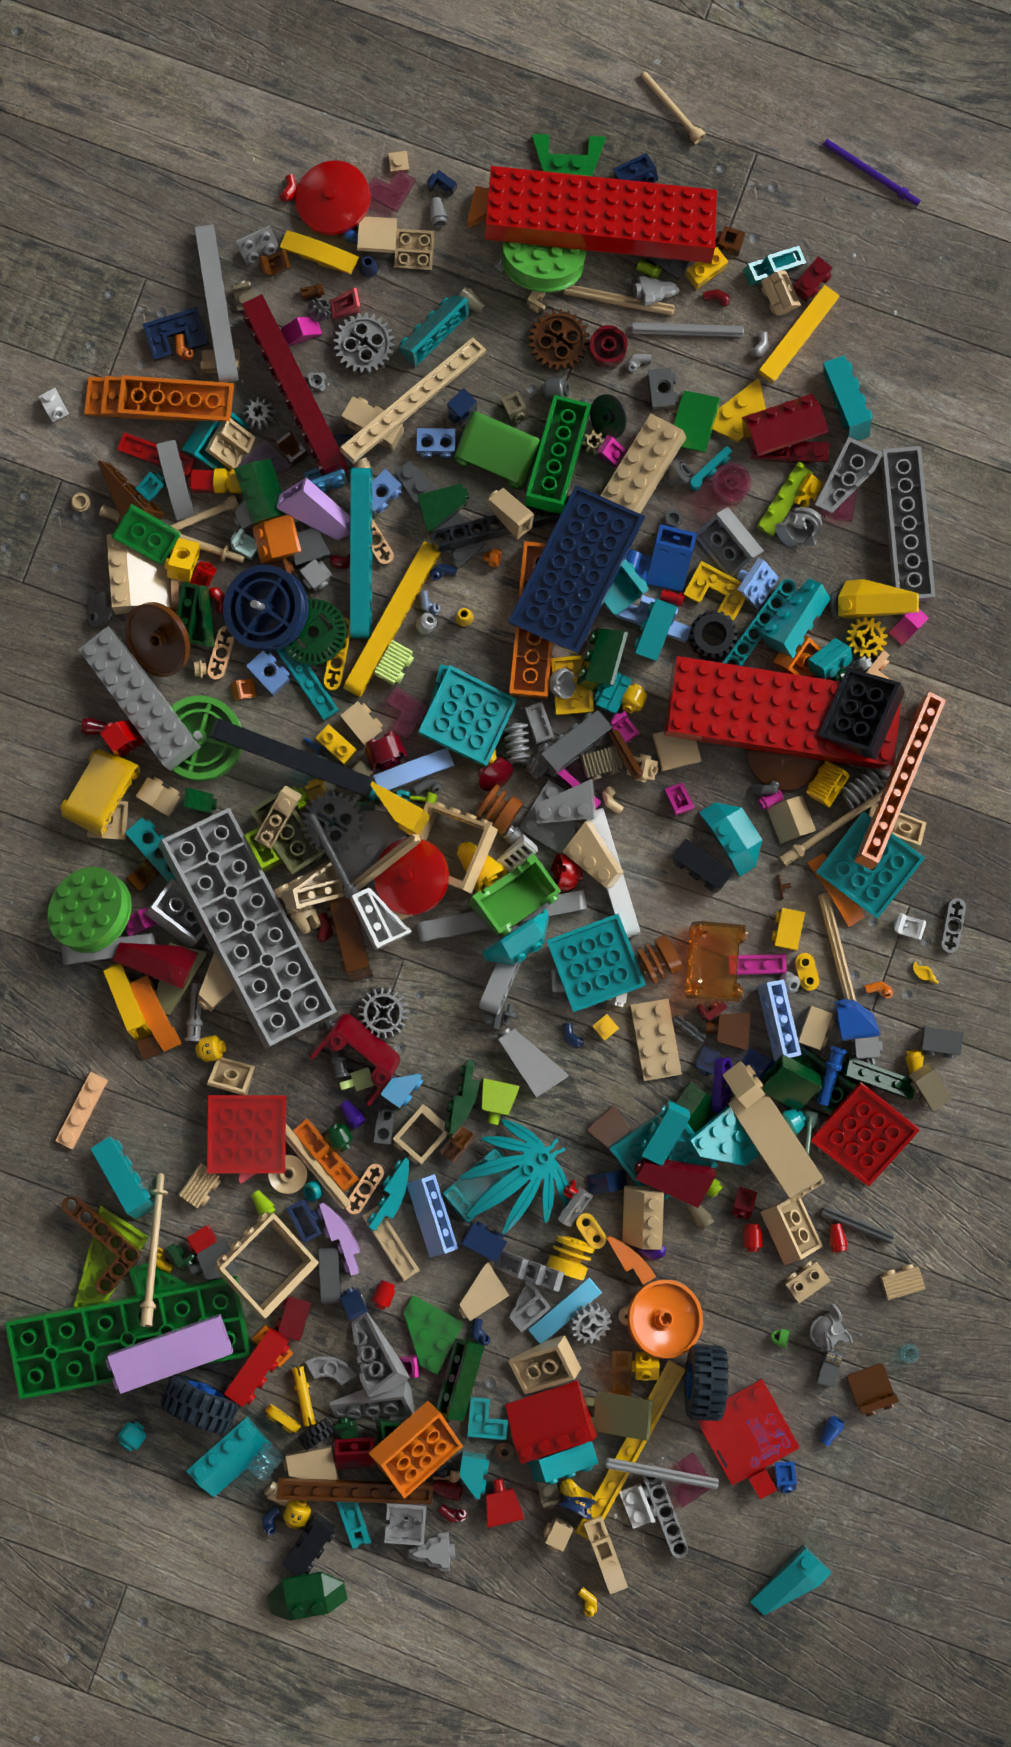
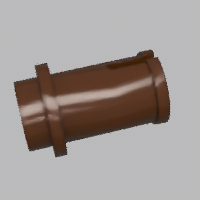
(312, 291)

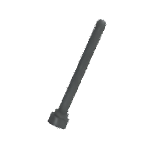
(348, 887)

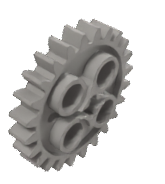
(353, 357)

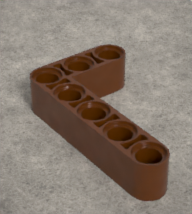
(106, 1240)

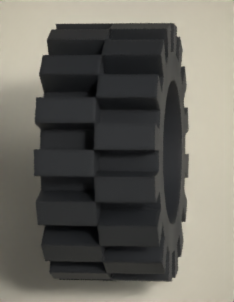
(316, 1434)

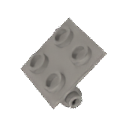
(257, 244)

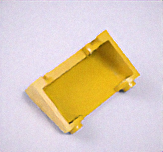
(99, 791)

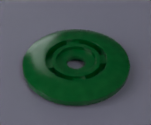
(327, 643)

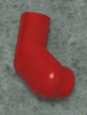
(218, 596)

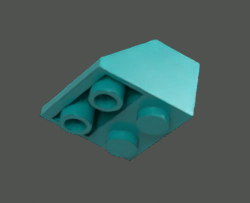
(472, 1470)

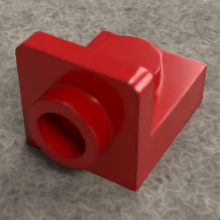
(203, 574)

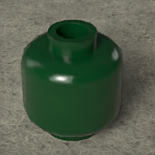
(338, 1137)

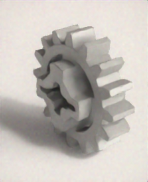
(590, 1323)

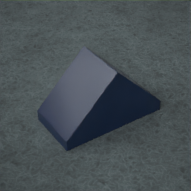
(607, 1181)

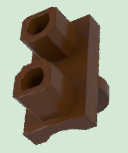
(457, 1144)

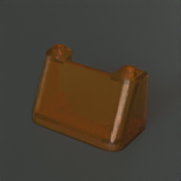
(714, 961)

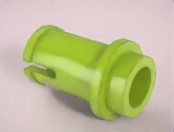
(648, 269)

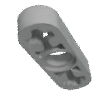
(950, 910)

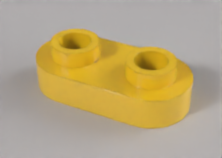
(806, 971)
(591, 1230)
(275, 1414)

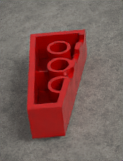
(256, 1367)

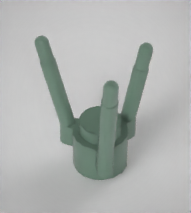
(811, 1121)

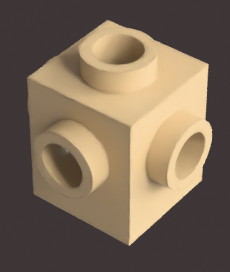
(648, 767)

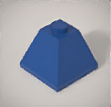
(854, 1020)

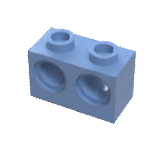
(436, 436)

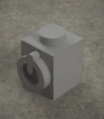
(316, 575)

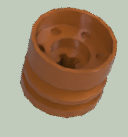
(498, 809)
(658, 959)

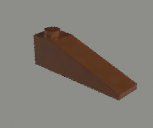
(125, 493)

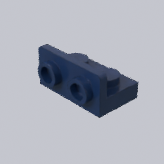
(637, 169)

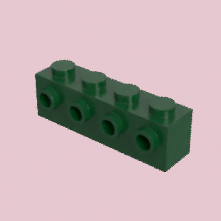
(459, 1379)

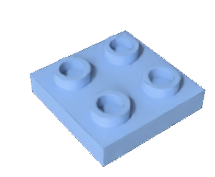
(757, 582)

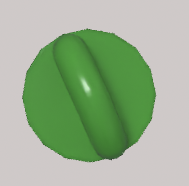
(783, 1339)

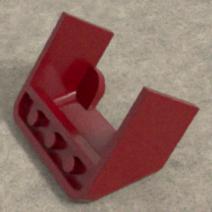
(349, 1030)

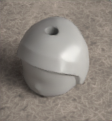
(426, 623)
(791, 982)

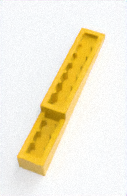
(798, 334)

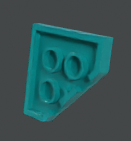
(723, 1140)

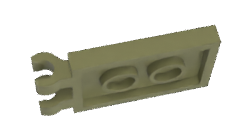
(621, 1415)

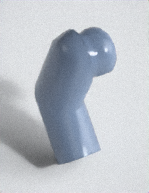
(426, 605)

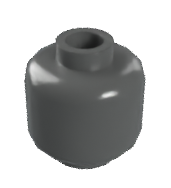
(555, 386)

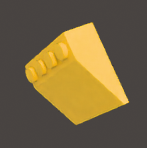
(408, 816)

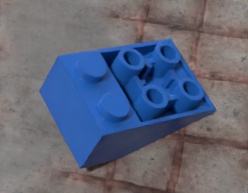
(671, 558)

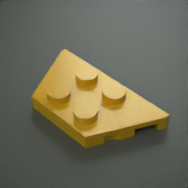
(729, 416)

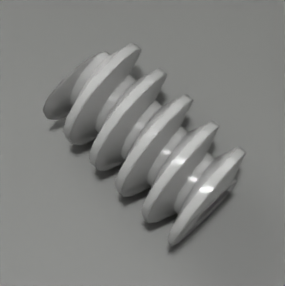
(516, 743)
(861, 788)

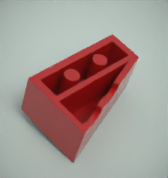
(122, 737)

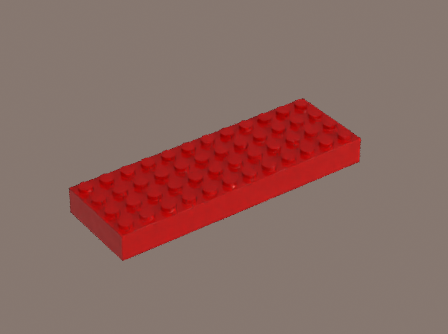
(601, 214)
(760, 712)

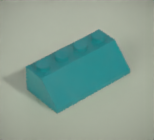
(228, 1457)

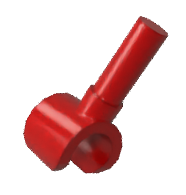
(570, 1189)

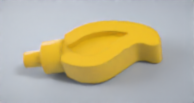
(924, 973)

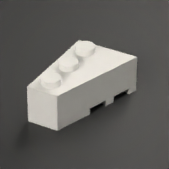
(377, 919)

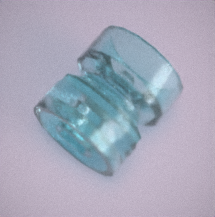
(263, 1464)

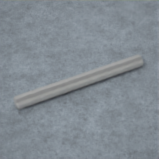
(687, 329)
(661, 1473)

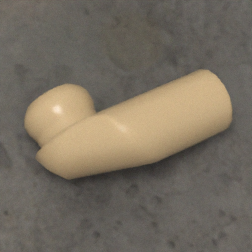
(610, 802)

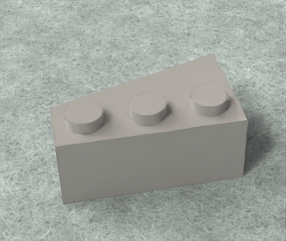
(569, 805)

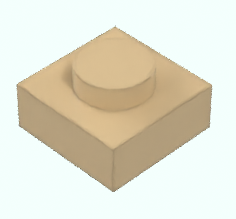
(398, 161)

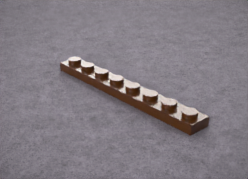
(349, 1491)

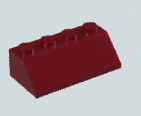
(784, 425)

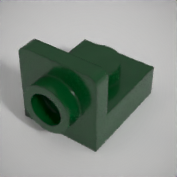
(177, 1254)
(346, 1428)

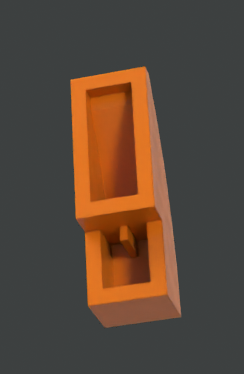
(631, 1259)

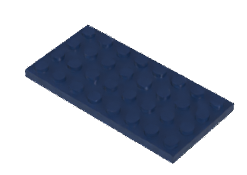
(576, 569)

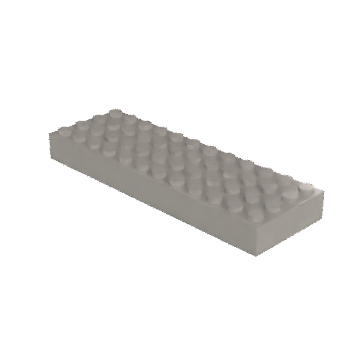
(247, 928)

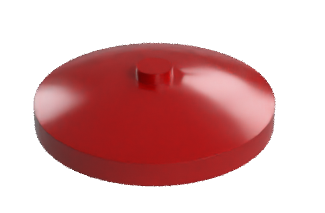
(333, 197)
(415, 880)

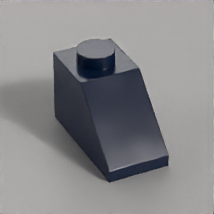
(354, 1303)

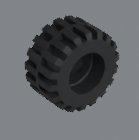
(716, 619)

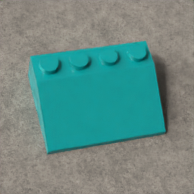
(434, 329)

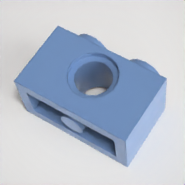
(388, 483)
(273, 683)

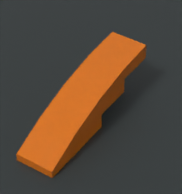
(322, 1152)

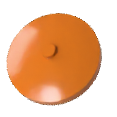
(665, 1319)

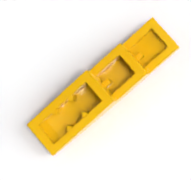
(319, 252)

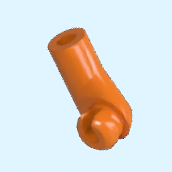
(182, 350)

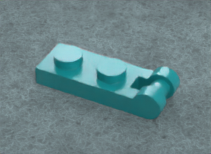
(710, 469)
(353, 1523)

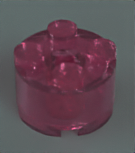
(721, 480)

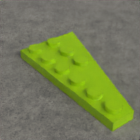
(100, 1258)

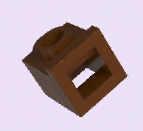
(735, 235)

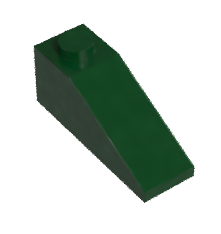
(199, 801)

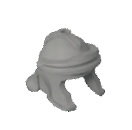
(800, 527)
(828, 1329)

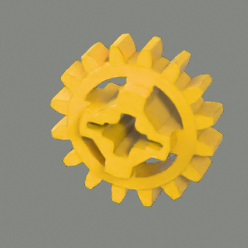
(873, 639)

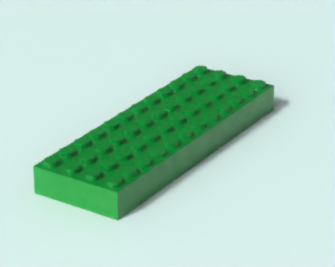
(71, 1344)

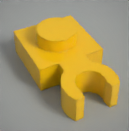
(809, 490)

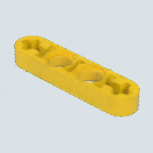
(342, 655)

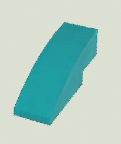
(783, 260)

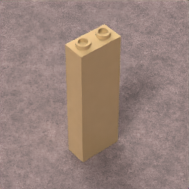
(778, 1147)

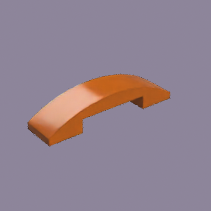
(847, 907)
(154, 1013)

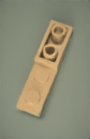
(605, 1554)

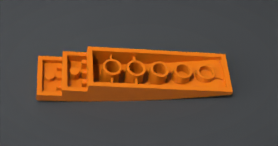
(158, 398)

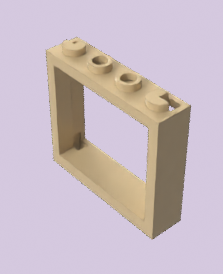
(482, 849)
(288, 1285)

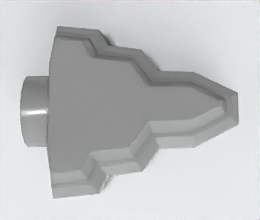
(652, 290)
(435, 1552)

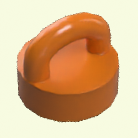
(494, 559)

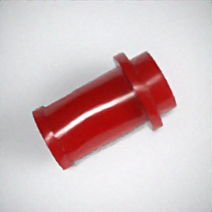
(673, 598)

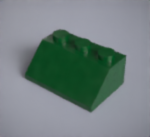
(260, 490)
(601, 659)
(698, 1104)

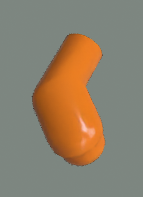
(879, 987)

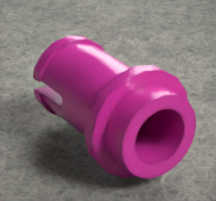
(771, 799)

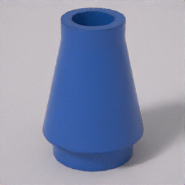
(831, 1430)

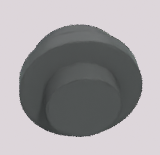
(673, 518)

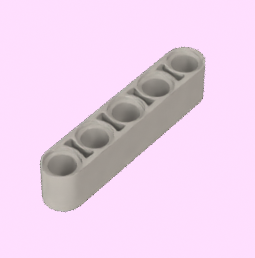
(72, 957)
(499, 986)
(669, 1519)

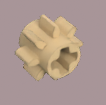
(590, 447)

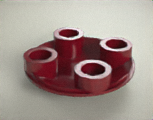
(495, 774)

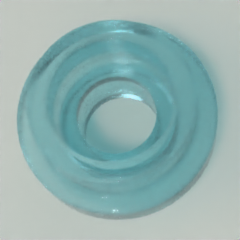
(915, 1355)

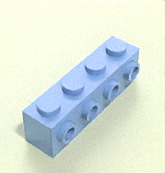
(432, 1216)

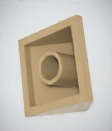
(791, 819)
(231, 1076)

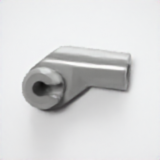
(762, 347)
(636, 360)

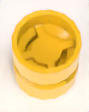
(225, 481)

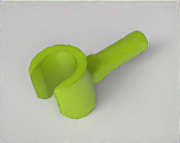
(431, 798)

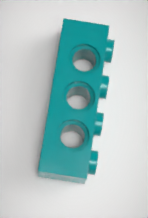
(137, 834)

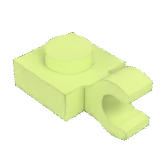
(360, 1079)

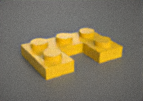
(712, 578)
(582, 698)

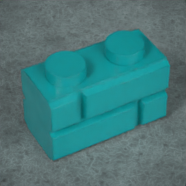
(830, 659)
(611, 698)

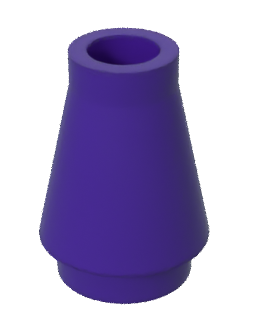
(352, 1114)

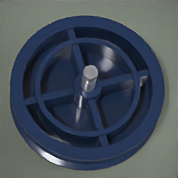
(265, 608)

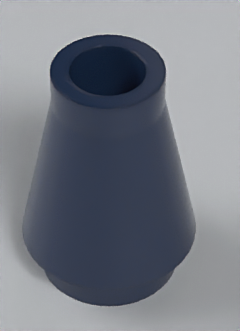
(368, 270)

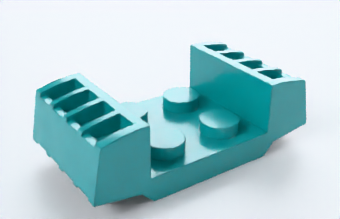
(466, 1192)

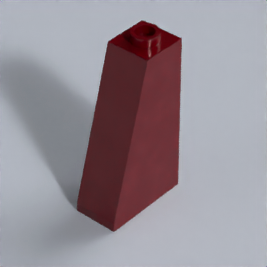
(676, 1178)

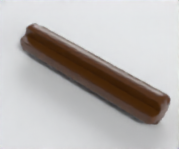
(625, 753)

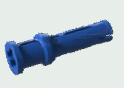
(833, 1066)

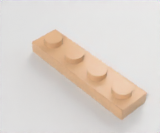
(81, 1110)

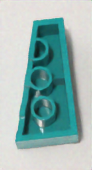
(848, 398)
(795, 618)
(122, 1177)

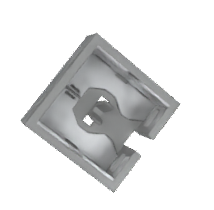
(397, 1530)

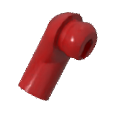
(290, 191)

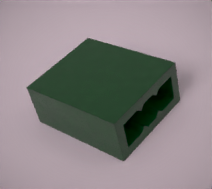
(791, 1082)

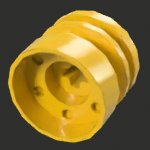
(570, 1257)

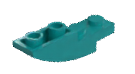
(395, 1188)

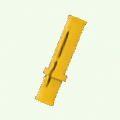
(303, 1395)

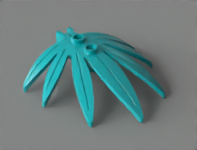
(533, 1166)

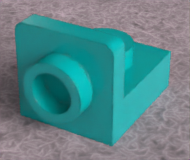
(151, 485)

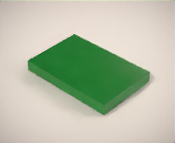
(696, 419)
(146, 534)

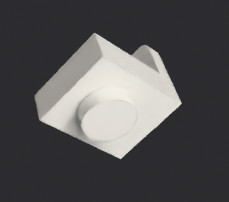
(53, 405)
(909, 926)

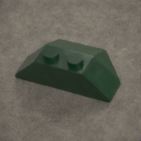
(306, 1596)

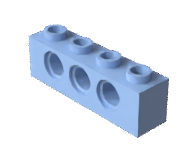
(778, 1019)

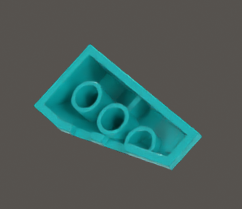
(795, 1578)

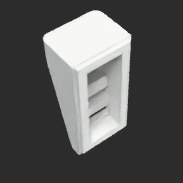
(522, 841)

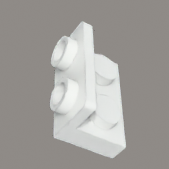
(637, 1506)

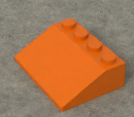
(416, 1449)

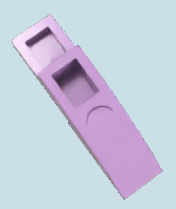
(338, 1229)

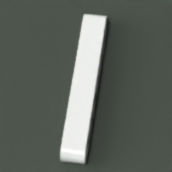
(618, 893)

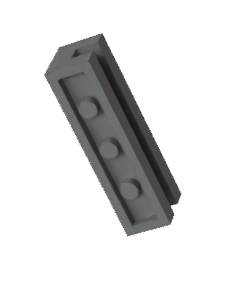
(575, 743)

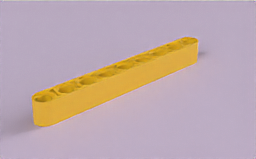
(391, 619)

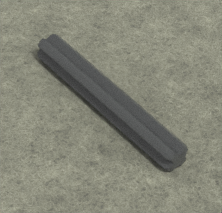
(857, 1224)

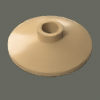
(295, 1182)

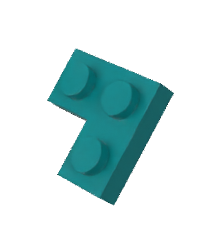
(481, 1425)

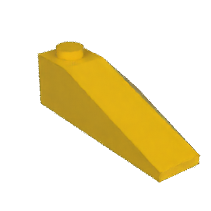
(871, 599)

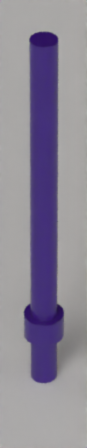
(902, 192)

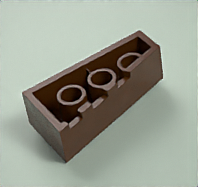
(350, 939)

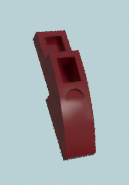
(801, 452)

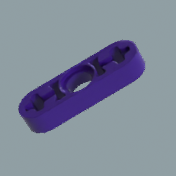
(721, 1095)

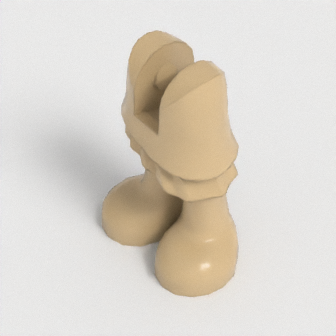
(299, 915)

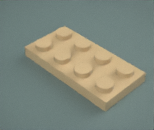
(656, 1039)

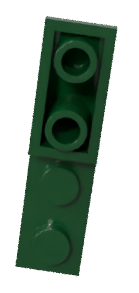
(461, 1105)

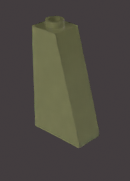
(171, 995)

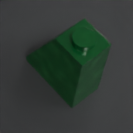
(442, 505)

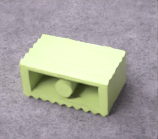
(393, 663)

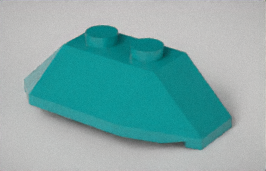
(734, 835)
(519, 942)

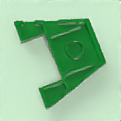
(568, 163)

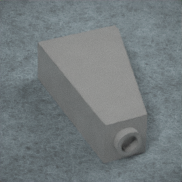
(533, 1064)

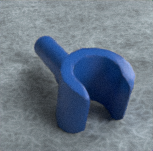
(314, 746)

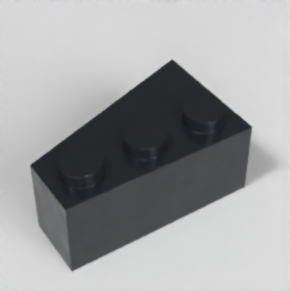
(701, 866)
(309, 1545)

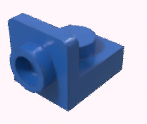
(785, 1477)

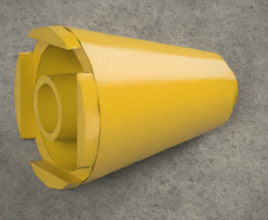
(490, 871)

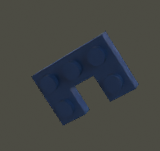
(163, 328)

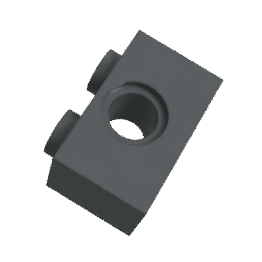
(659, 400)

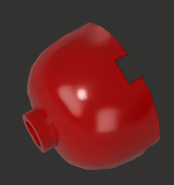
(566, 872)

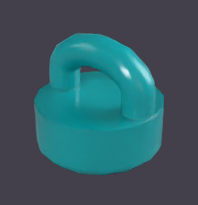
(313, 1190)

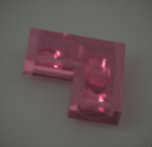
(392, 195)
(411, 712)
(685, 1492)

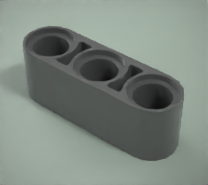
(330, 1275)

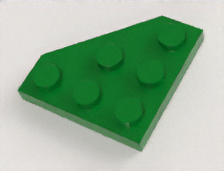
(162, 1279)
(431, 1332)

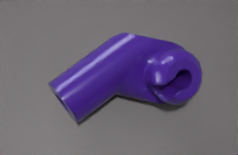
(652, 1254)

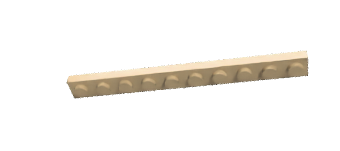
(412, 400)

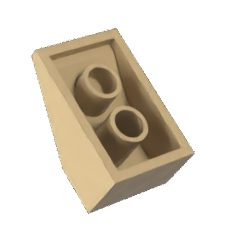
(545, 1365)

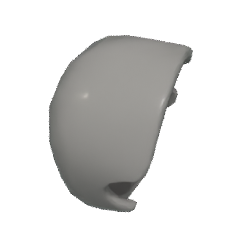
(562, 684)

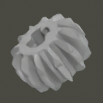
(251, 416)

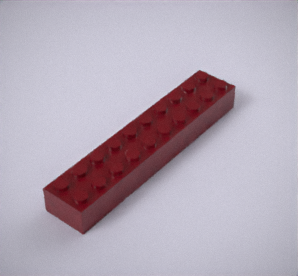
(291, 382)

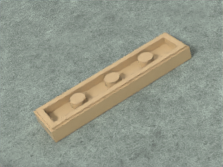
(393, 1247)

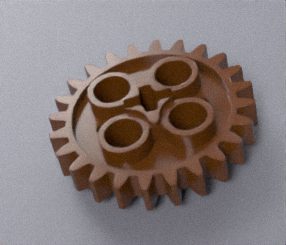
(549, 354)

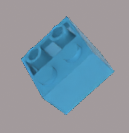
(400, 1087)

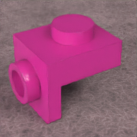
(625, 726)

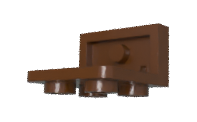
(872, 1389)

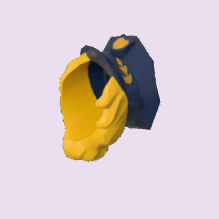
(576, 1499)

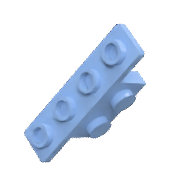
(638, 614)

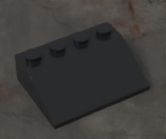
(862, 712)

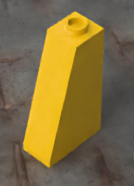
(126, 1002)

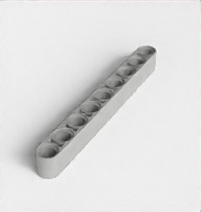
(216, 303)
(471, 922)

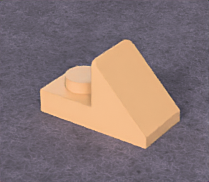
(879, 663)

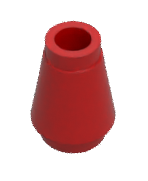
(837, 1239)

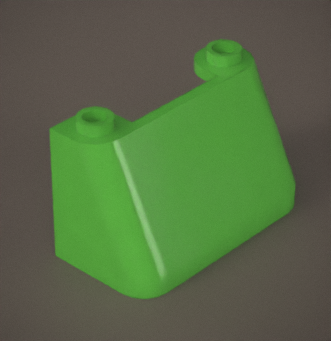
(497, 449)
(515, 896)

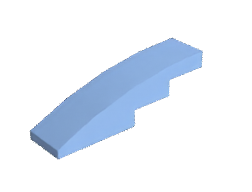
(415, 770)

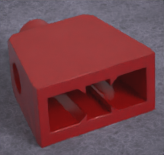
(502, 1505)

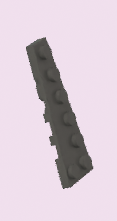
(416, 484)

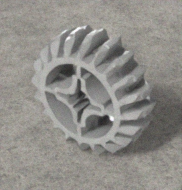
(394, 1026)

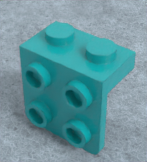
(625, 589)

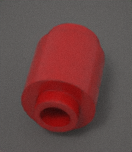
(752, 1237)
(383, 1295)

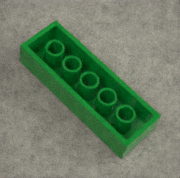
(558, 454)

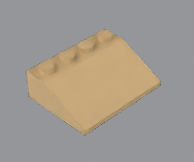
(135, 578)

